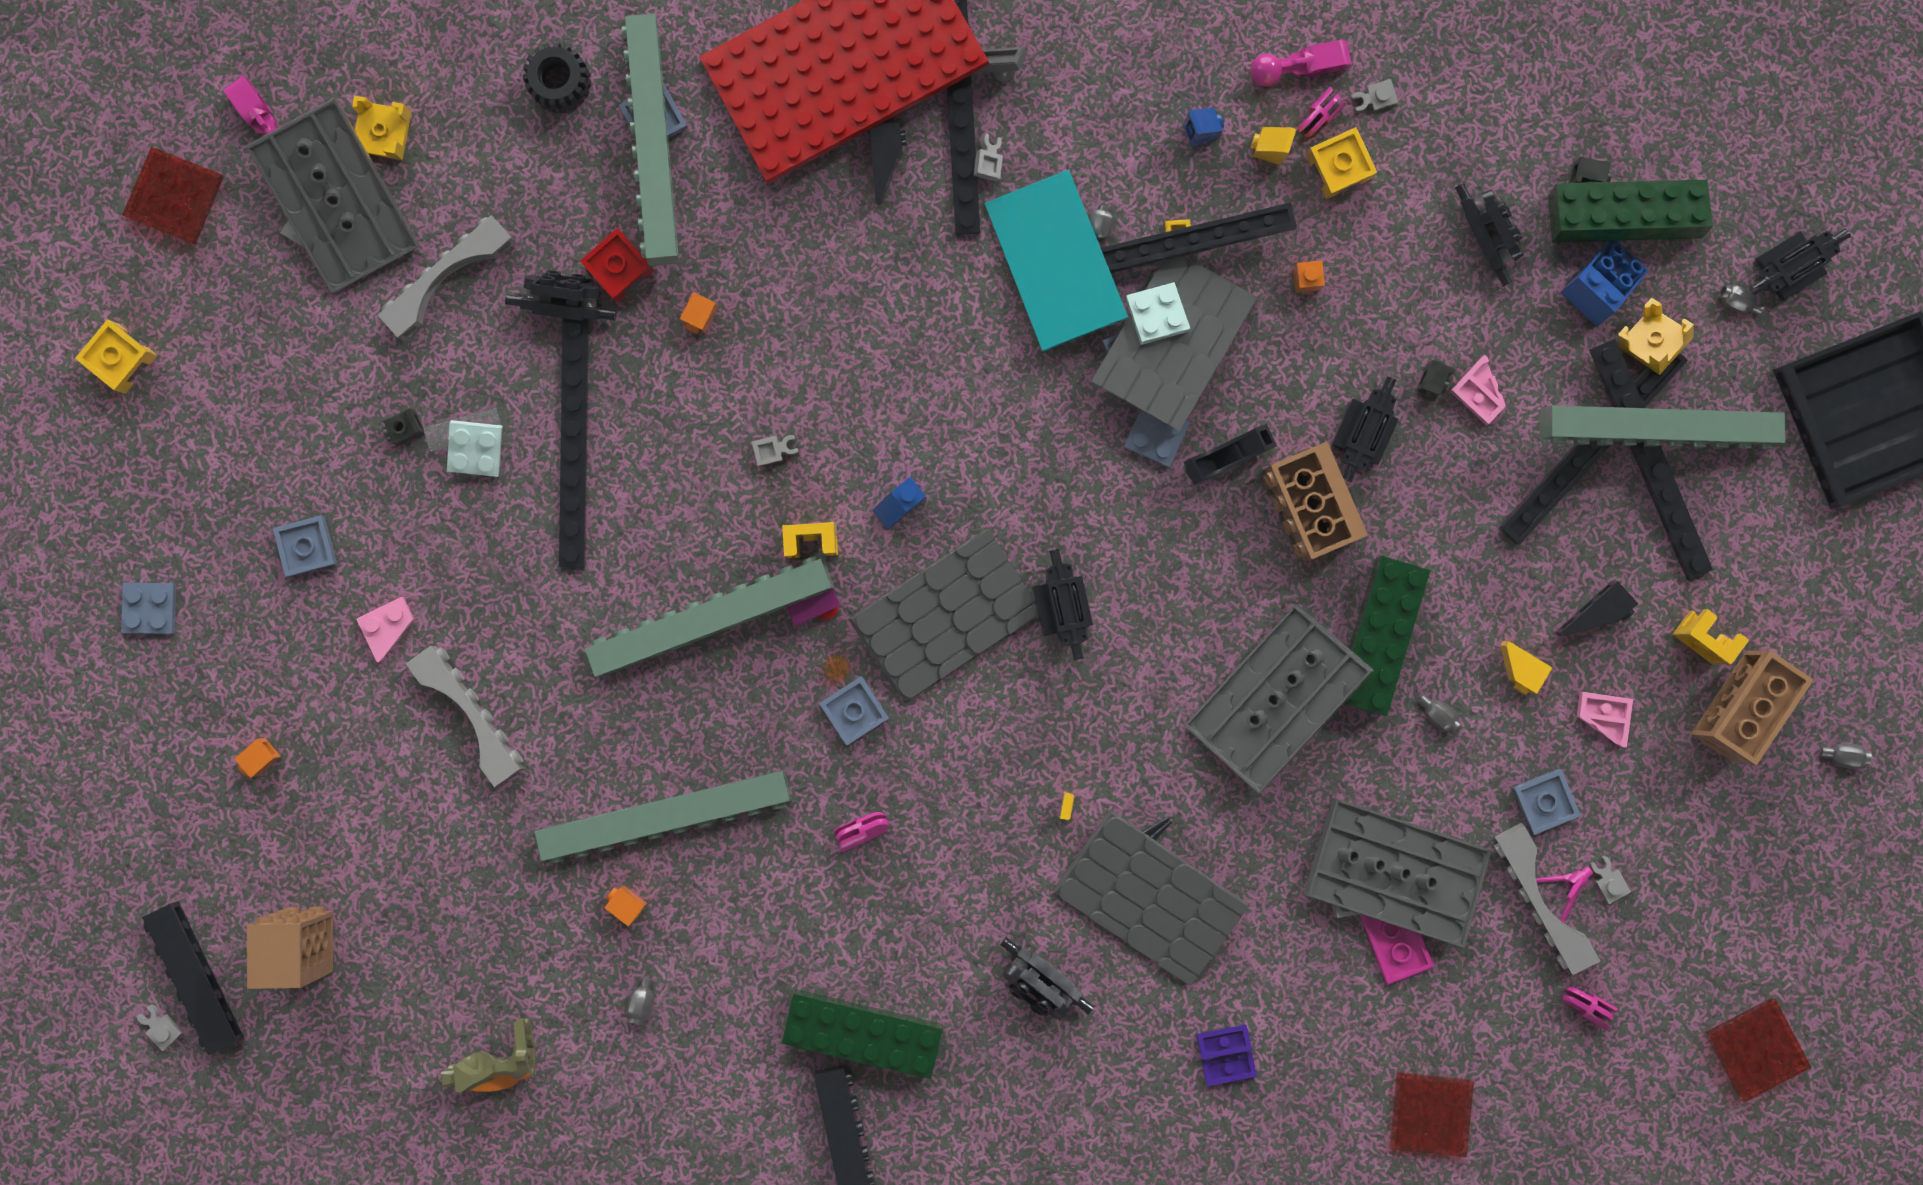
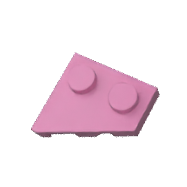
(1480, 391)
(385, 626)
(1606, 715)

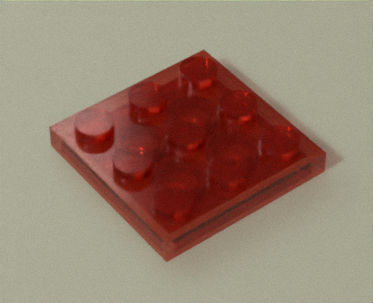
(173, 195)
(1758, 1049)
(1431, 1114)

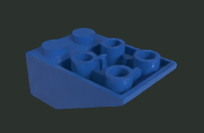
(1605, 282)

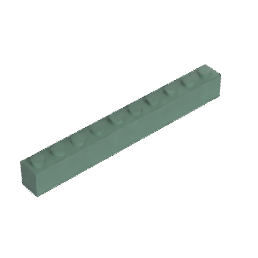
(652, 140)
(1661, 426)
(710, 617)
(663, 815)

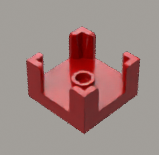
(616, 264)

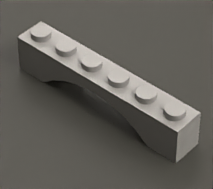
(407, 311)
(496, 757)
(1572, 944)

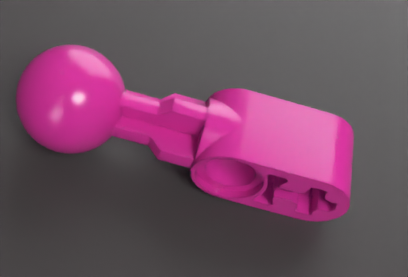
(1311, 61)
(251, 105)

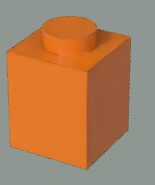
(1308, 276)
(698, 313)
(257, 758)
(624, 904)

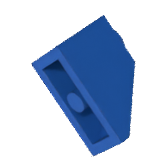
(1203, 126)
(899, 503)

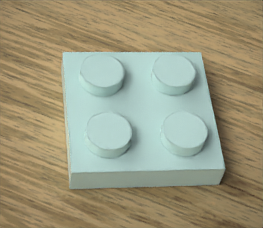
(1157, 313)
(474, 448)

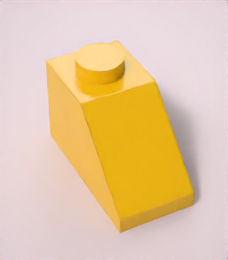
(1273, 144)
(1524, 669)

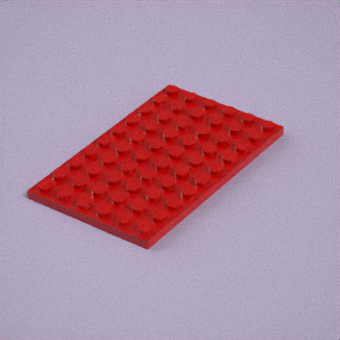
(837, 72)

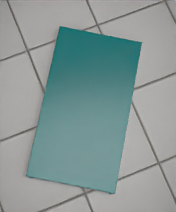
(1056, 260)

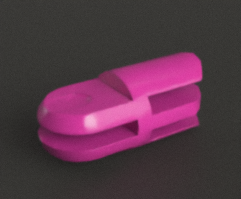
(1320, 113)
(861, 830)
(1590, 1006)

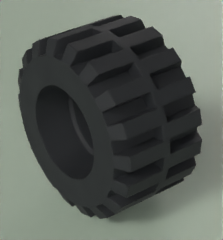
(542, 63)

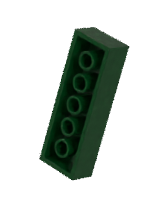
(1630, 210)
(1386, 629)
(862, 1033)

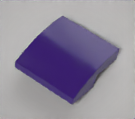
(1222, 1044)

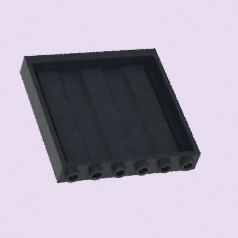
(1861, 409)

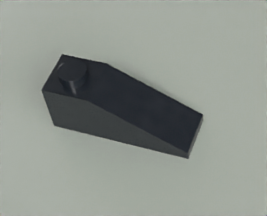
(886, 153)
(1608, 606)

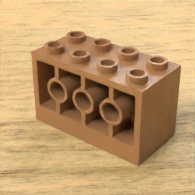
(1330, 498)
(1752, 707)
(289, 948)

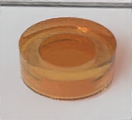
(837, 667)

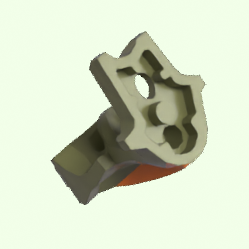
(487, 1073)

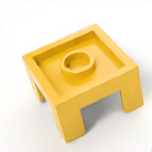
(382, 127)
(1342, 162)
(1655, 338)
(114, 356)
(810, 532)
(1693, 634)

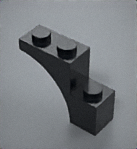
(1230, 454)

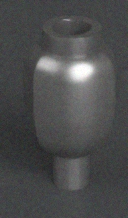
(1102, 223)
(1739, 299)
(1440, 714)
(1848, 755)
(641, 1003)

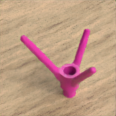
(1574, 882)

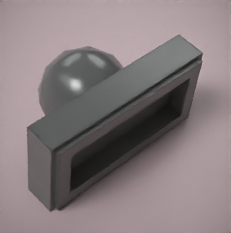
(1004, 62)

